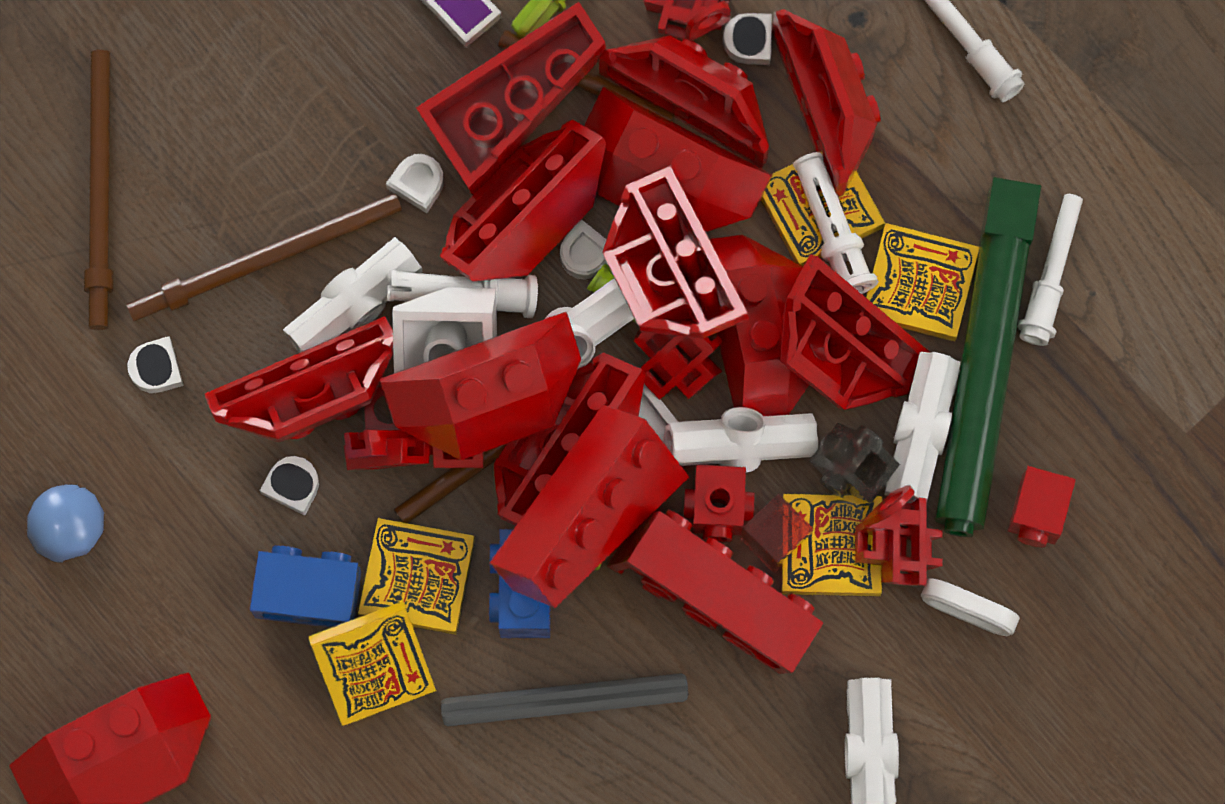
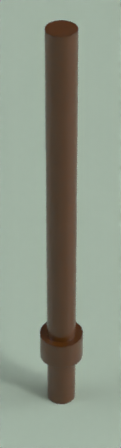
(99, 278)
(177, 292)

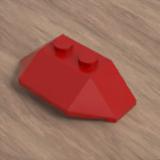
(694, 88)
(828, 94)
(643, 142)
(526, 205)
(668, 262)
(844, 341)
(754, 346)
(307, 387)
(488, 389)
(532, 460)
(120, 750)

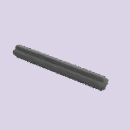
(564, 699)

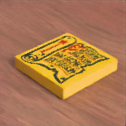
(796, 223)
(923, 280)
(827, 556)
(422, 569)
(372, 663)

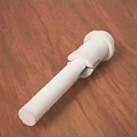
(981, 54)
(1046, 293)

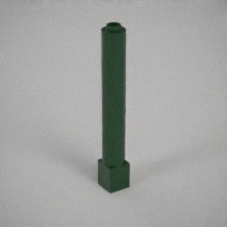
(987, 355)

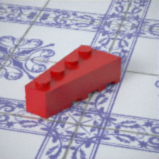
(506, 98)
(589, 506)
(718, 590)

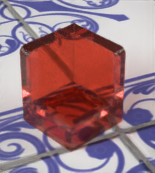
(775, 532)

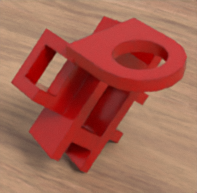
(698, 15)
(673, 366)
(383, 444)
(890, 539)

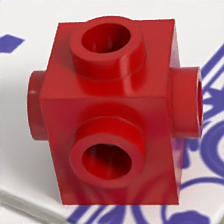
(724, 486)

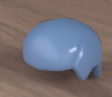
(65, 522)

